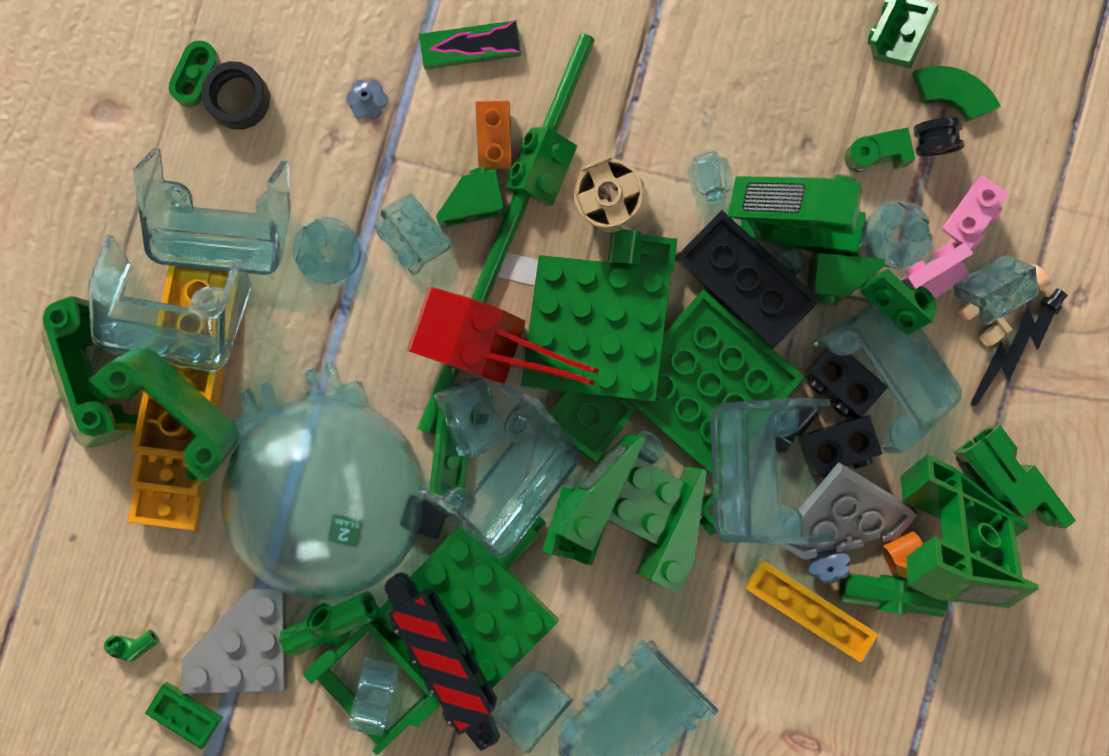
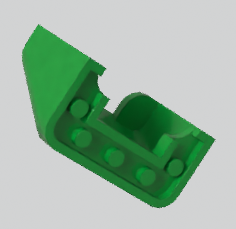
(64, 339)
(148, 372)

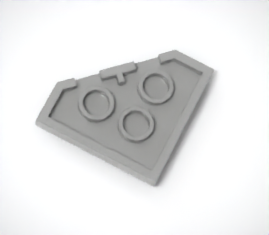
(851, 510)
(241, 648)

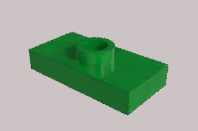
(184, 715)

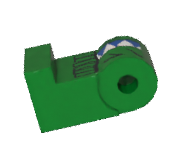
(881, 148)

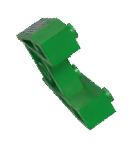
(801, 212)
(643, 503)
(978, 545)

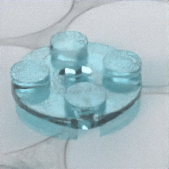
(915, 231)
(317, 235)

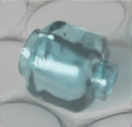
(710, 177)

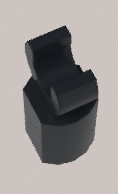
(806, 417)

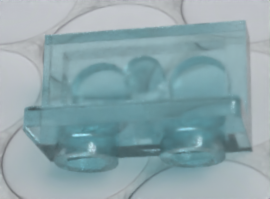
(411, 233)
(999, 287)
(532, 709)

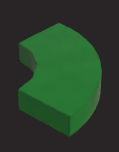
(957, 89)

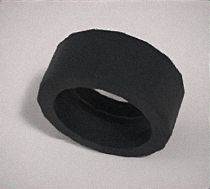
(218, 77)

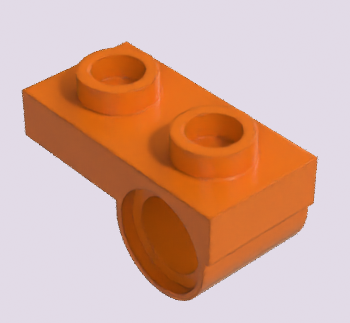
(494, 134)
(897, 550)

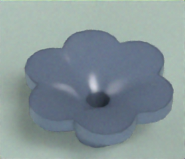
(368, 105)
(829, 566)

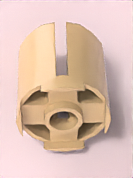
(593, 195)

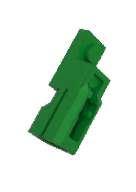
(1016, 486)

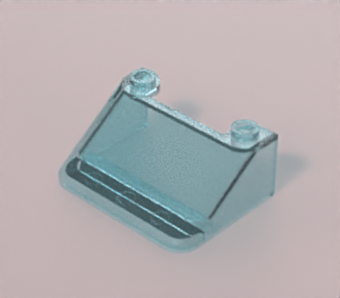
(907, 367)

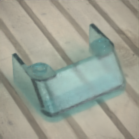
(210, 238)
(182, 336)
(747, 472)
(518, 482)

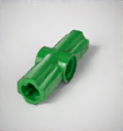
(888, 595)
(329, 624)

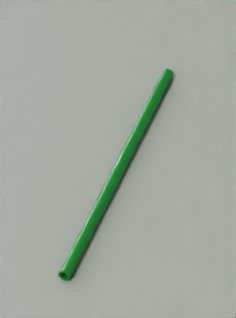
(512, 218)

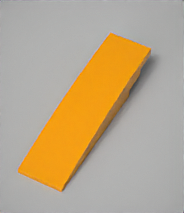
(161, 490)

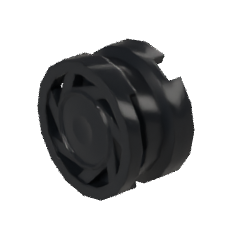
(938, 136)

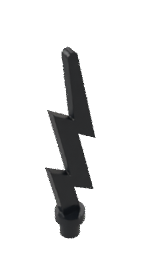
(1027, 328)

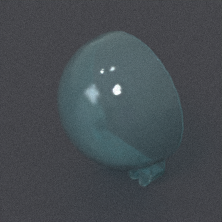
(321, 491)

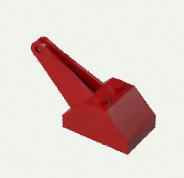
(478, 338)

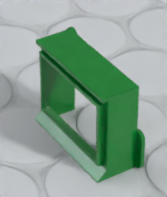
(341, 693)

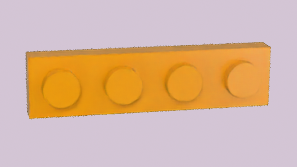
(811, 610)

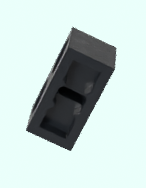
(849, 373)
(838, 440)

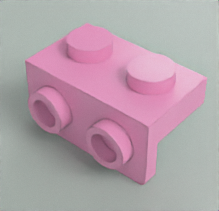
(975, 212)
(941, 272)

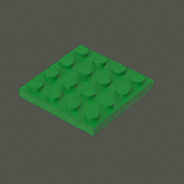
(599, 318)
(710, 362)
(485, 601)

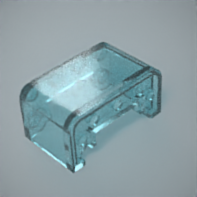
(638, 709)

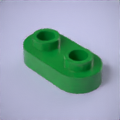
(190, 73)

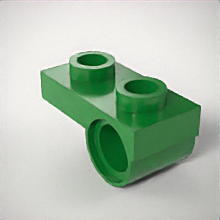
(644, 250)
(903, 306)

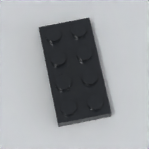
(747, 279)

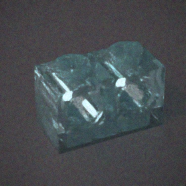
(373, 696)

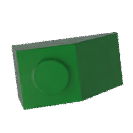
(472, 199)
(838, 276)

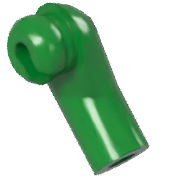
(128, 648)

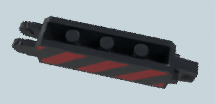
(443, 659)

